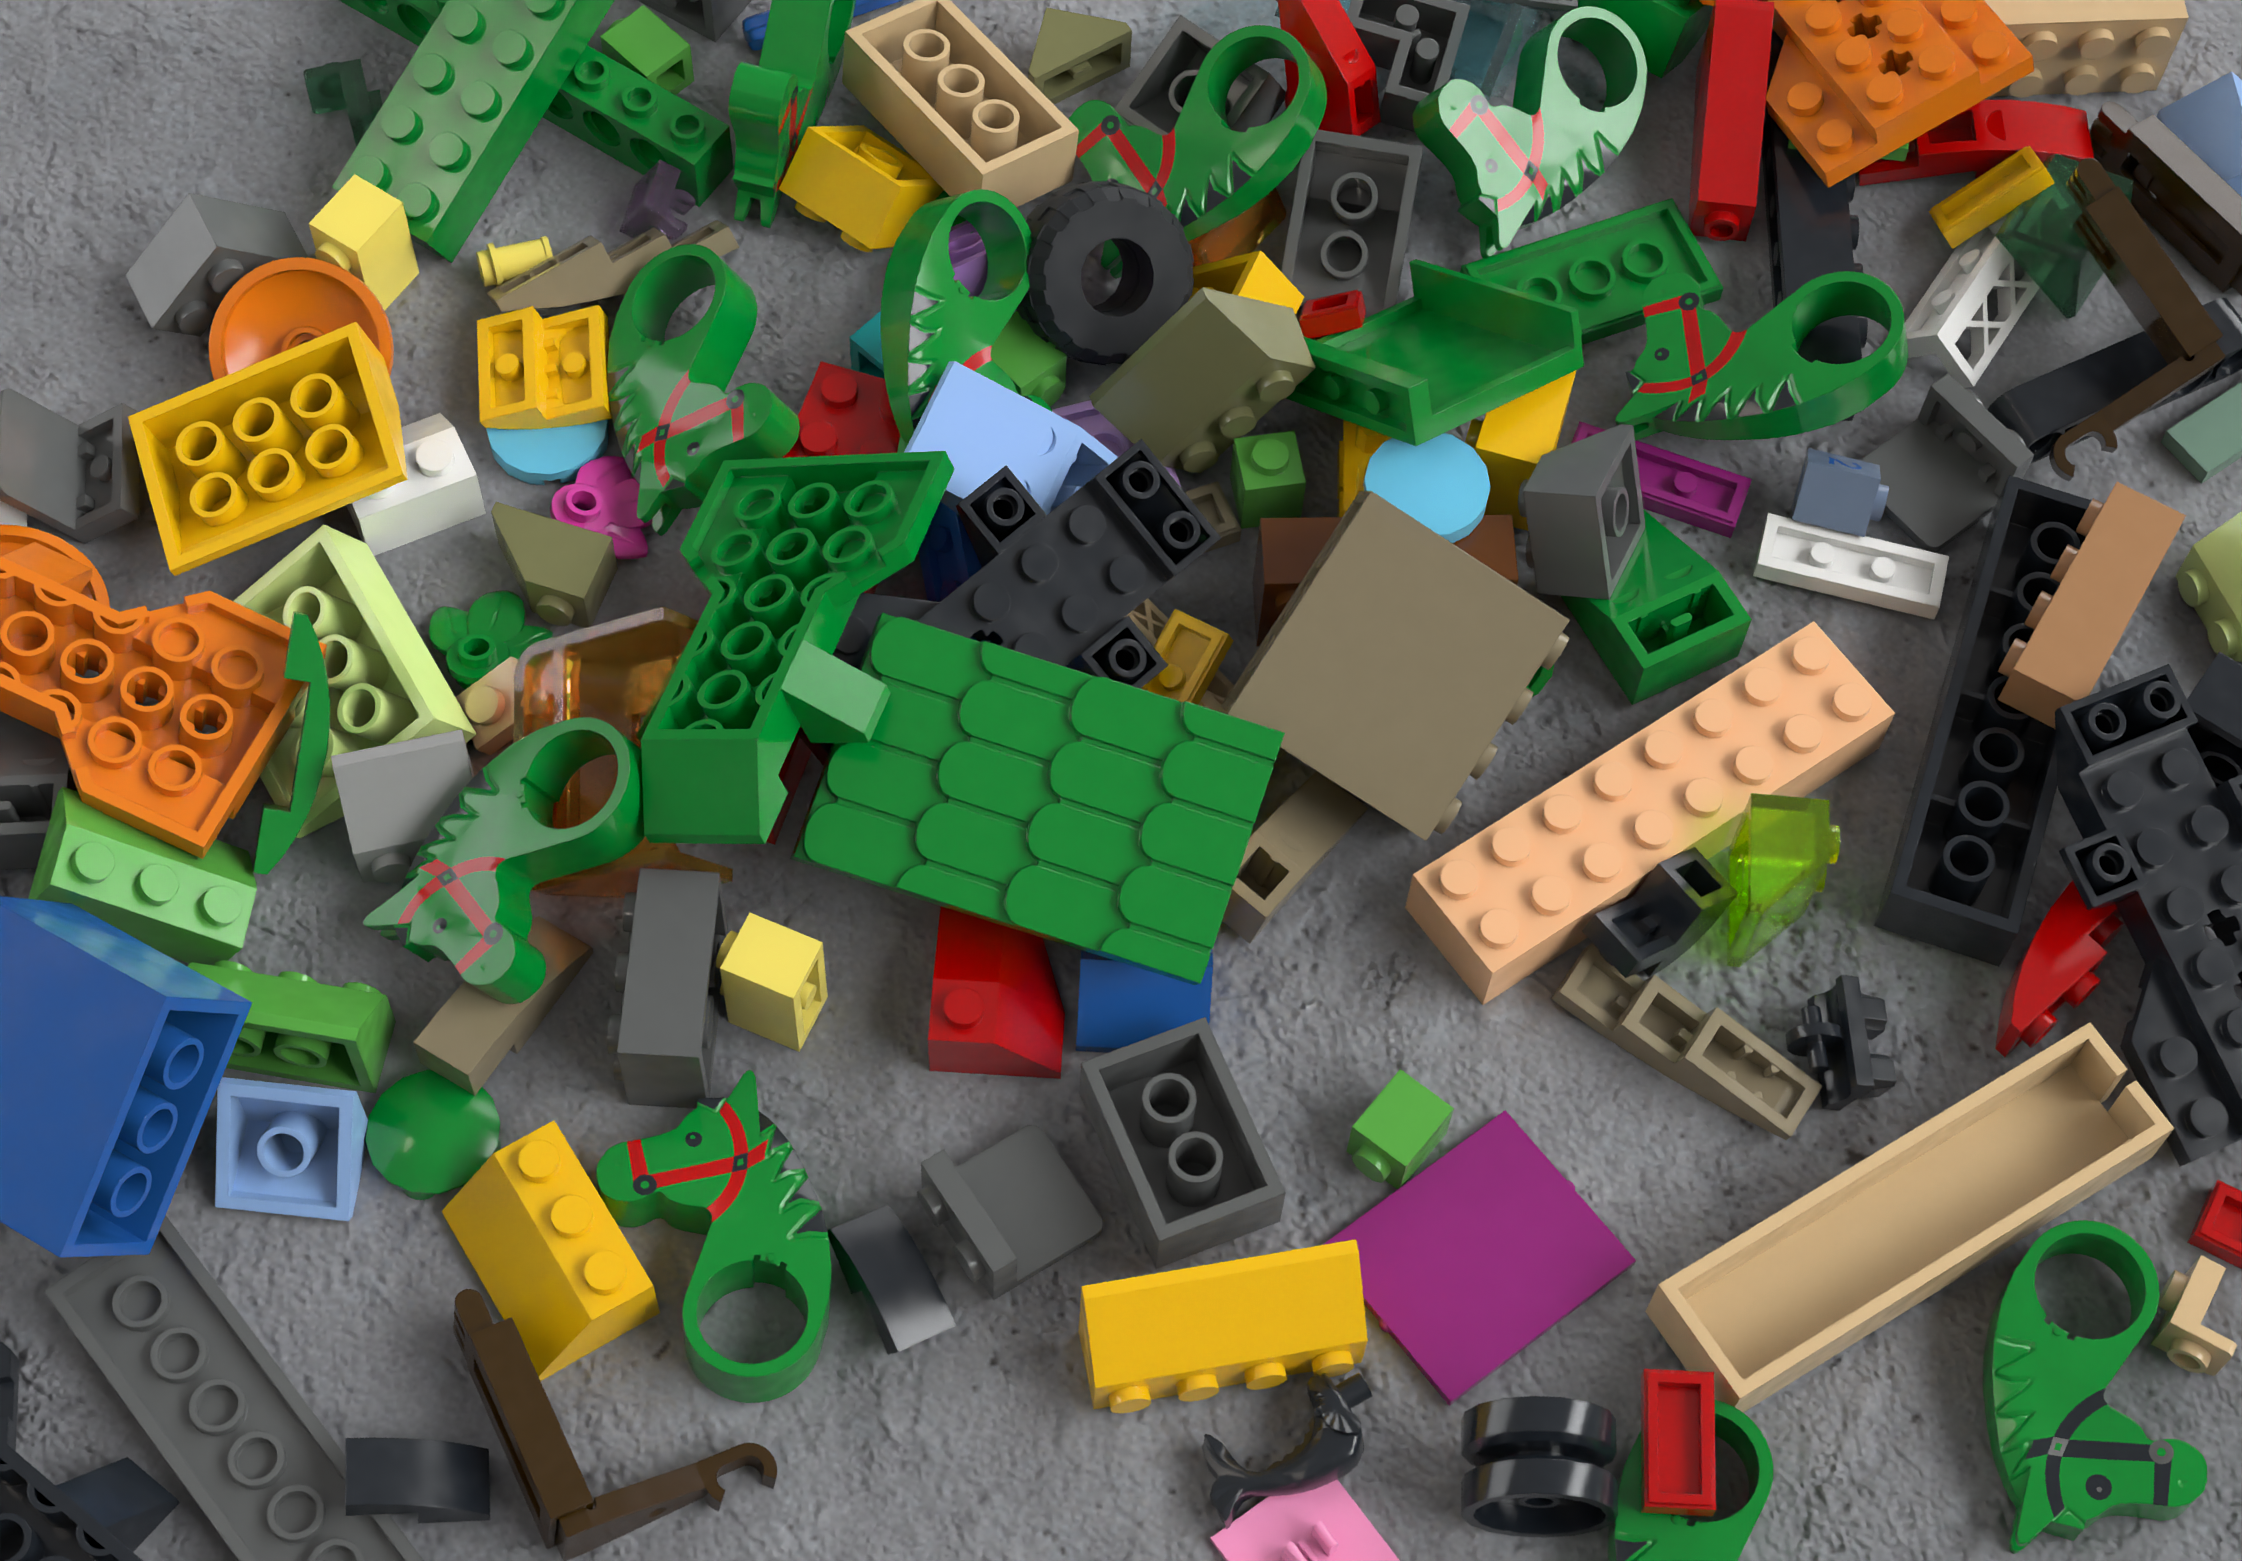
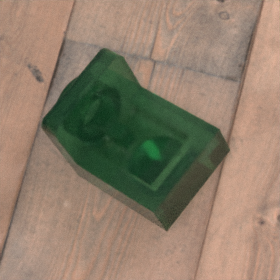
(343, 87)

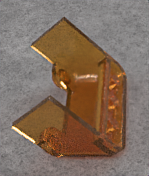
(612, 677)

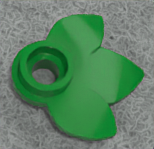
(483, 636)

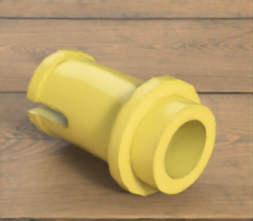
(509, 261)

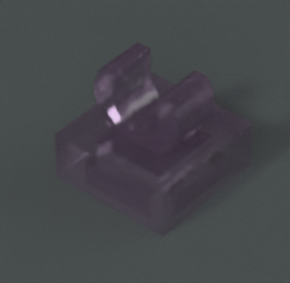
(652, 202)

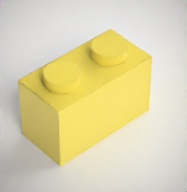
(367, 236)
(772, 980)

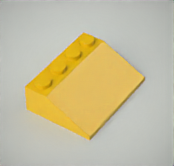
(270, 447)

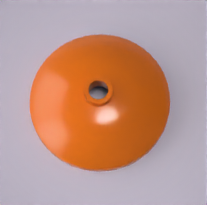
(288, 306)

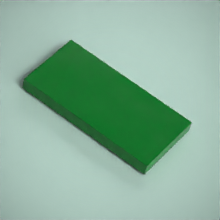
(1605, 267)

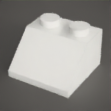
(436, 496)

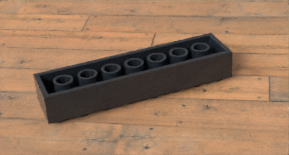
(1985, 765)

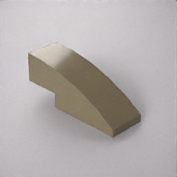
(477, 1031)

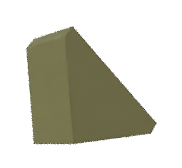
(1077, 52)

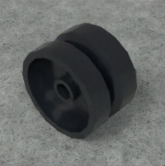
(1539, 1467)

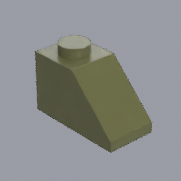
(556, 564)

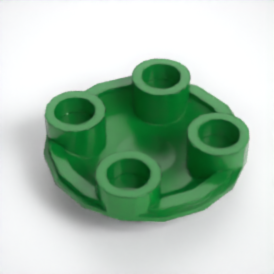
(431, 1134)

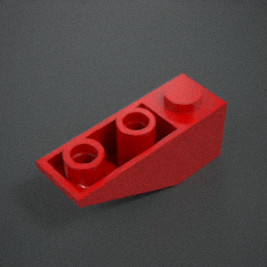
(1341, 57)

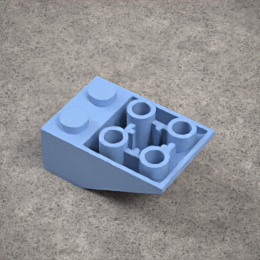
(994, 427)

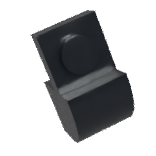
(1663, 916)

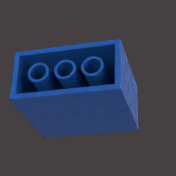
(100, 1077)

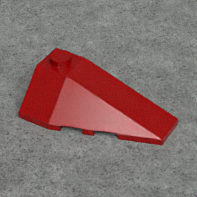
(993, 1001)

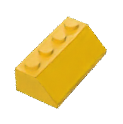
(1223, 1326)

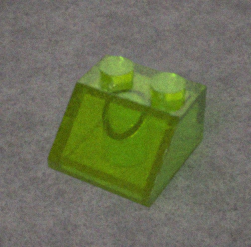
(1776, 868)

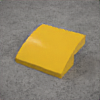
(543, 369)

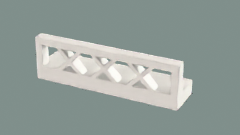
(1960, 302)

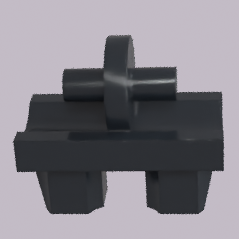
(1837, 1045)

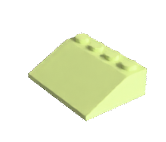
(375, 661)

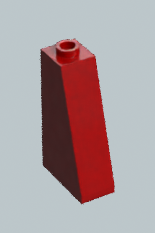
(1729, 119)

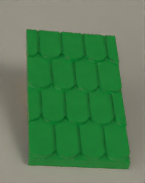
(1043, 799)

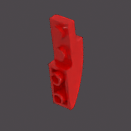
(1986, 137)
(2055, 969)

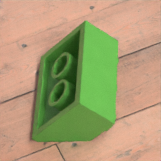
(144, 885)
(308, 1027)

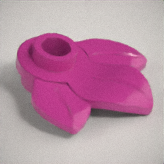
(610, 503)

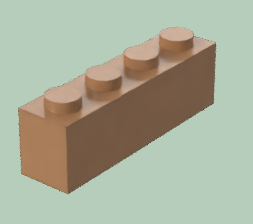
(2092, 604)

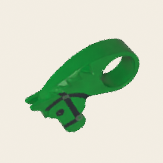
(2046, 1414)

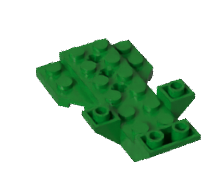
(784, 563)

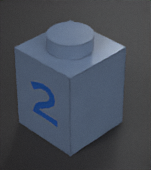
(1839, 493)

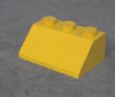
(550, 1251)

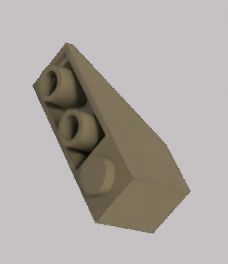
(1288, 851)

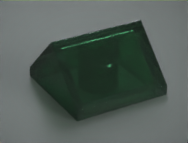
(2046, 244)

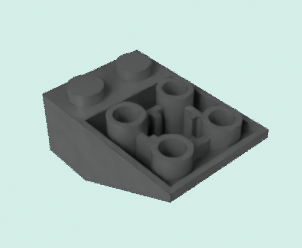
(30, 777)

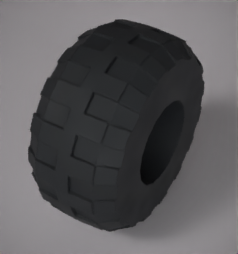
(1153, 280)

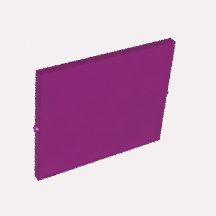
(1481, 1256)

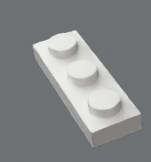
(1851, 566)

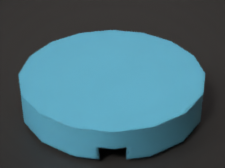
(548, 452)
(1434, 483)

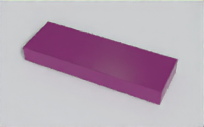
(1685, 487)

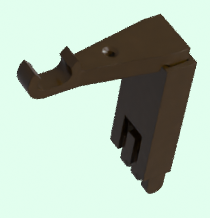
(2174, 192)
(2152, 293)
(545, 1460)

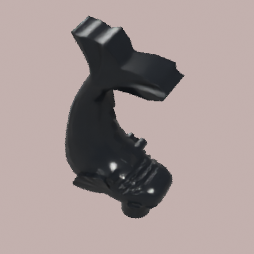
(1326, 1455)

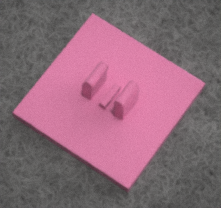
(1304, 1527)

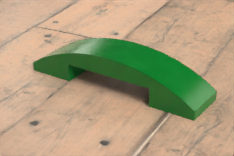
(282, 823)

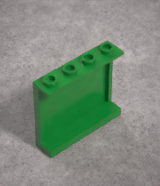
(1441, 356)

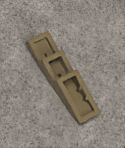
(590, 273)
(1692, 1047)

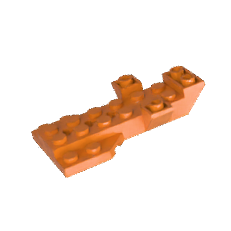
(1882, 73)
(197, 658)

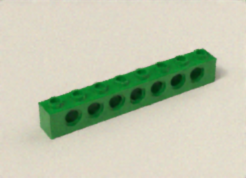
(607, 108)

